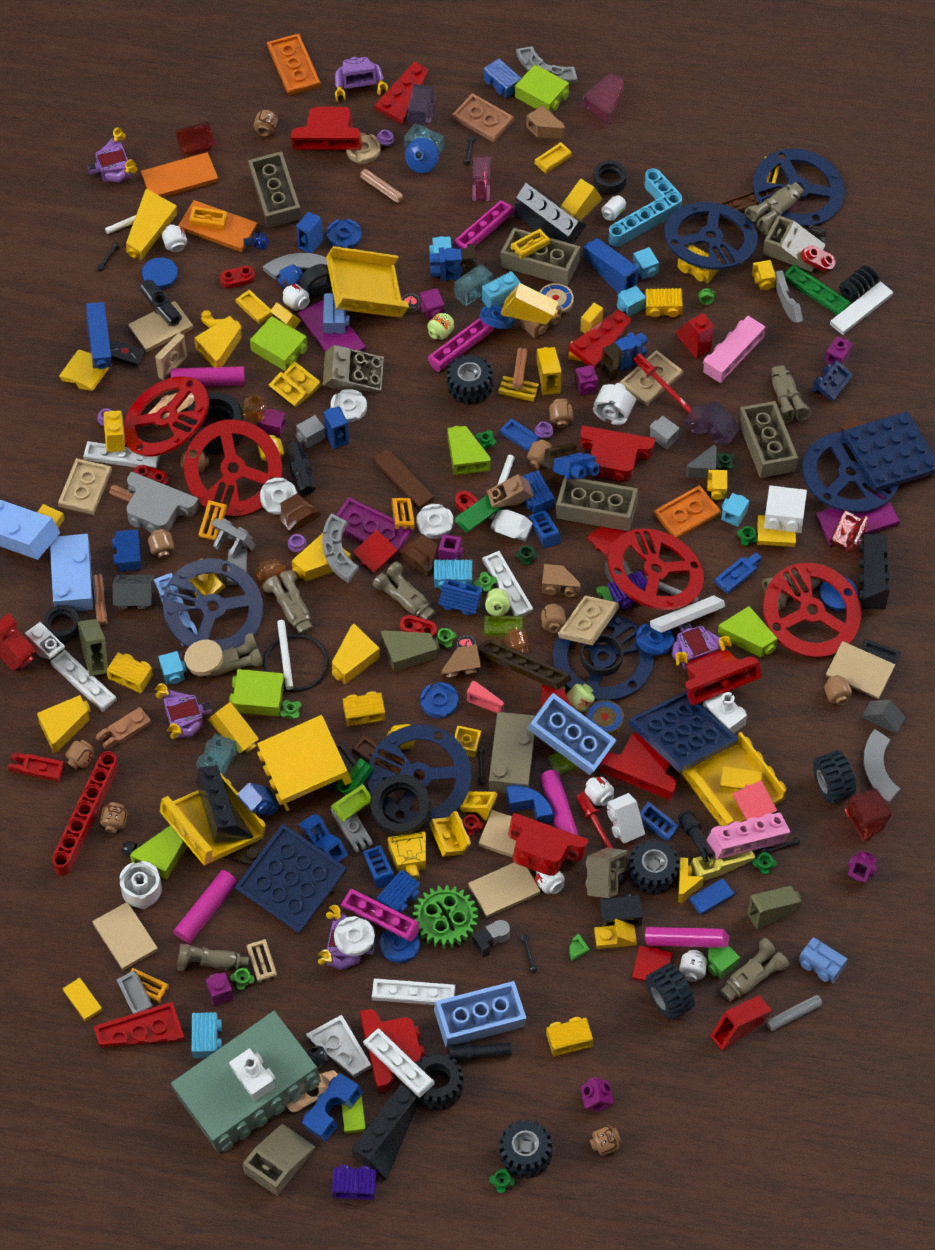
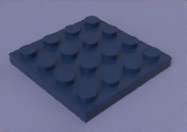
(890, 451)
(683, 732)
(291, 878)

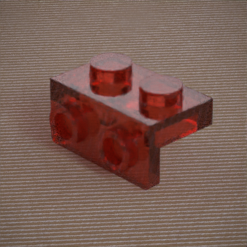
(195, 138)
(848, 531)

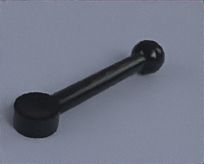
(471, 139)
(100, 267)
(481, 780)
(796, 841)
(524, 939)

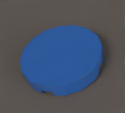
(344, 233)
(161, 271)
(493, 317)
(831, 598)
(654, 641)
(439, 700)
(397, 948)

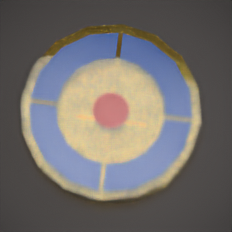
(606, 715)

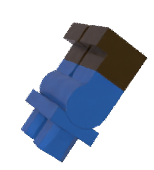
(452, 262)
(621, 354)
(570, 462)

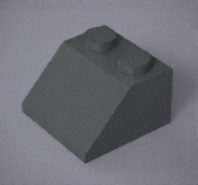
(133, 591)

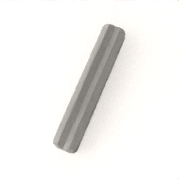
(794, 1012)

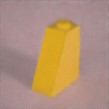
(582, 199)
(529, 305)
(219, 341)
(549, 370)
(312, 561)
(354, 655)
(63, 721)
(234, 727)

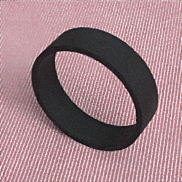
(608, 671)

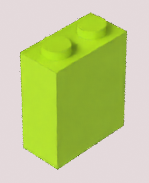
(542, 88)
(278, 343)
(257, 692)

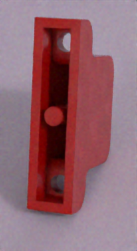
(327, 130)
(616, 451)
(14, 647)
(719, 674)
(640, 767)
(543, 846)
(399, 1031)

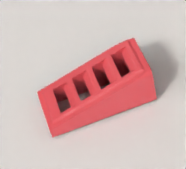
(482, 697)

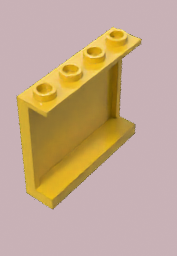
(365, 282)
(302, 760)
(706, 780)
(190, 822)

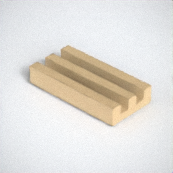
(265, 976)

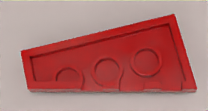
(396, 99)
(591, 344)
(145, 1027)

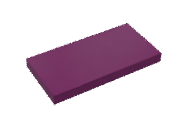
(313, 320)
(878, 519)
(365, 520)

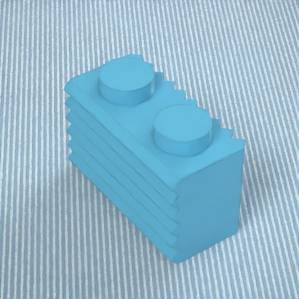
(498, 290)
(453, 570)
(205, 1034)

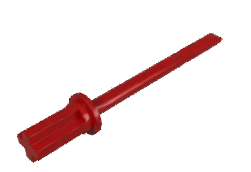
(650, 371)
(591, 813)

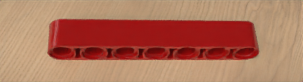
(85, 821)

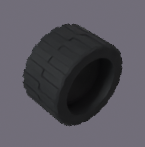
(221, 406)
(394, 783)

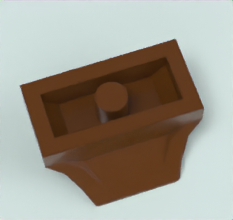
(297, 513)
(420, 554)

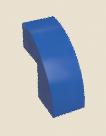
(524, 798)
(318, 835)

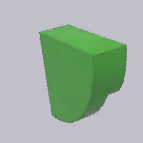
(605, 592)
(577, 948)

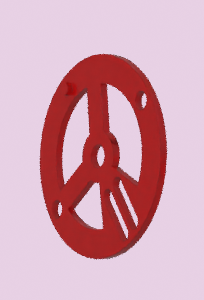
(135, 419)
(225, 430)
(806, 571)
(648, 597)

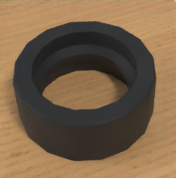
(612, 167)
(313, 274)
(62, 611)

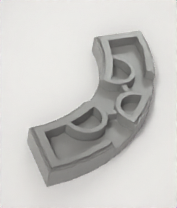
(529, 58)
(304, 260)
(791, 308)
(333, 548)
(875, 768)

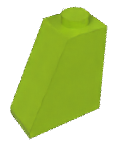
(466, 452)
(749, 633)
(161, 851)

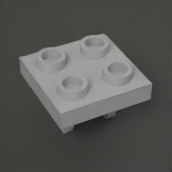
(239, 536)

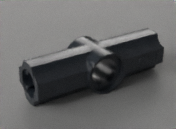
(160, 303)
(300, 468)

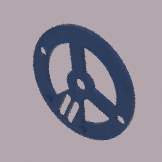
(834, 192)
(714, 211)
(809, 470)
(251, 599)
(618, 691)
(460, 771)

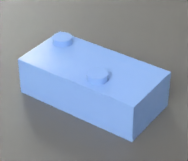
(25, 530)
(72, 572)
(571, 734)
(480, 1014)

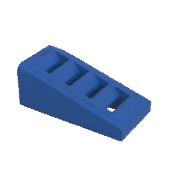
(548, 534)
(648, 824)
(382, 877)

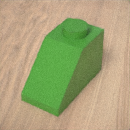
(722, 961)

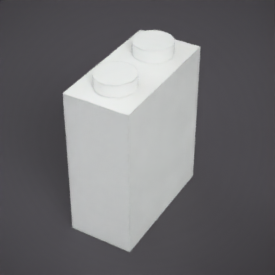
(785, 509)

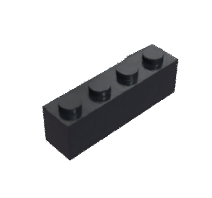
(874, 572)
(220, 812)
(386, 1133)

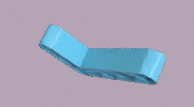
(666, 202)

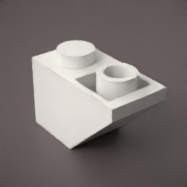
(43, 641)

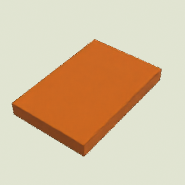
(687, 512)

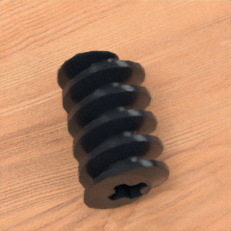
(858, 282)

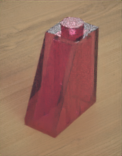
(604, 97)
(481, 178)

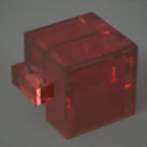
(868, 813)

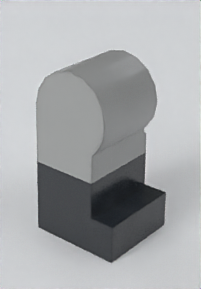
(491, 935)

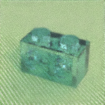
(419, 131)
(470, 285)
(218, 752)

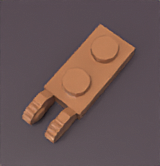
(124, 728)

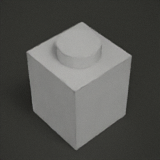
(310, 431)
(664, 432)

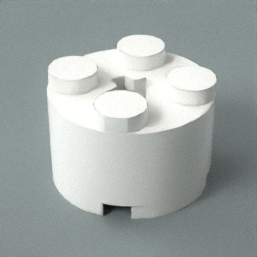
(614, 403)
(140, 884)

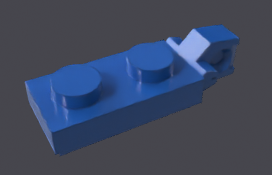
(738, 573)

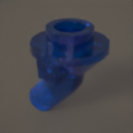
(259, 240)

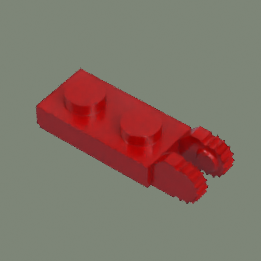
(37, 766)

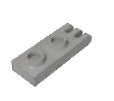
(354, 831)

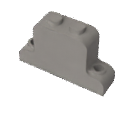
(156, 504)

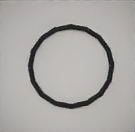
(308, 638)

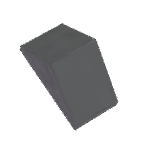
(699, 467)
(884, 714)

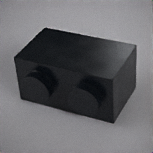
(622, 908)

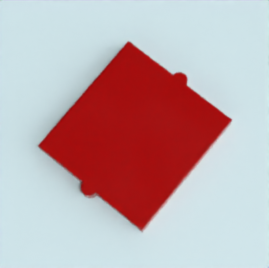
(604, 538)
(375, 551)
(648, 961)

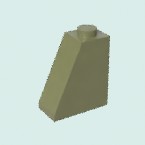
(93, 646)
(408, 648)
(773, 905)

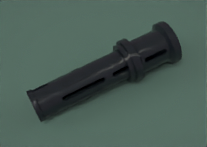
(693, 829)
(468, 1052)

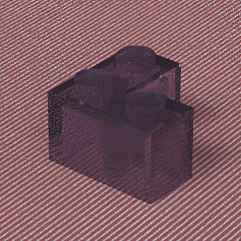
(421, 104)
(714, 420)

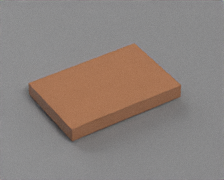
(483, 117)

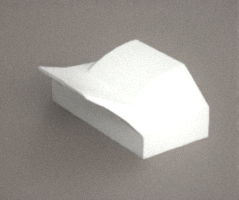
(512, 524)

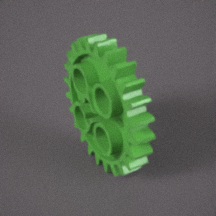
(462, 909)

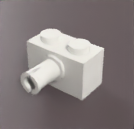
(727, 711)
(625, 818)
(252, 1074)

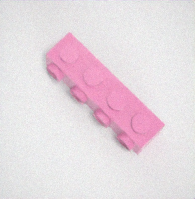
(733, 349)
(748, 835)

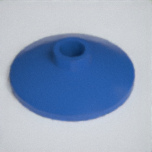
(429, 155)

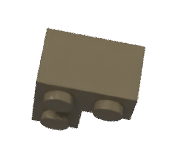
(604, 870)

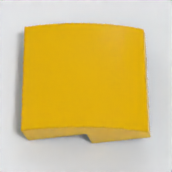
(81, 371)
(295, 384)
(773, 537)

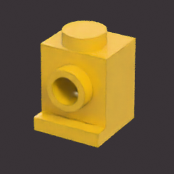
(764, 274)
(717, 484)

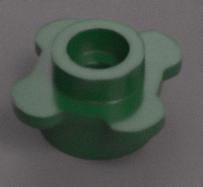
(724, 465)
(526, 550)

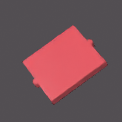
(754, 801)

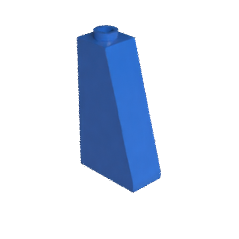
(611, 265)
(98, 335)

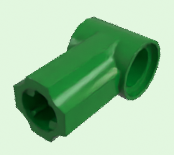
(357, 774)

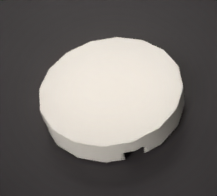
(351, 403)
(275, 492)
(434, 521)
(354, 936)

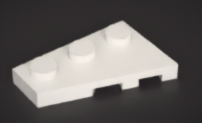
(341, 1046)

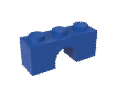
(339, 1091)

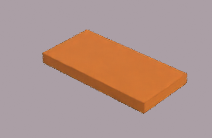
(293, 64)
(180, 175)
(232, 235)

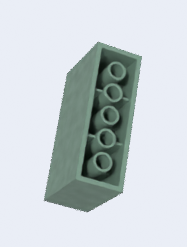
(220, 1100)

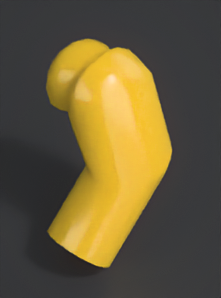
(208, 320)

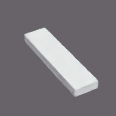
(861, 308)
(97, 453)
(505, 580)
(687, 614)
(86, 684)
(411, 991)
(398, 1062)

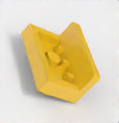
(207, 584)
(450, 835)

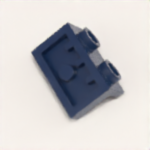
(832, 380)

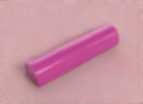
(484, 225)
(459, 344)
(213, 375)
(558, 801)
(205, 906)
(380, 915)
(686, 937)

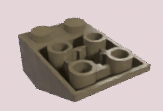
(788, 240)
(352, 370)
(277, 1159)

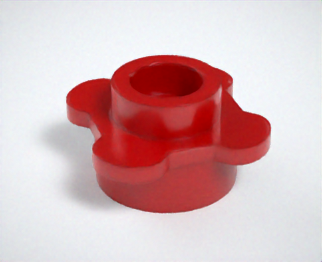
(472, 819)

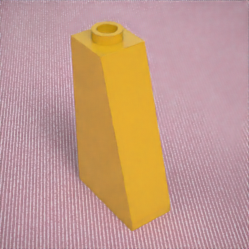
(150, 222)

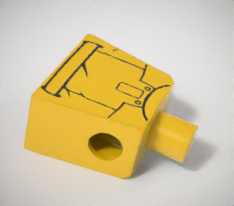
(409, 853)

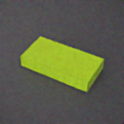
(352, 803)
(354, 1117)

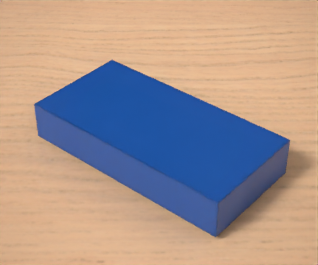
(519, 434)
(711, 897)

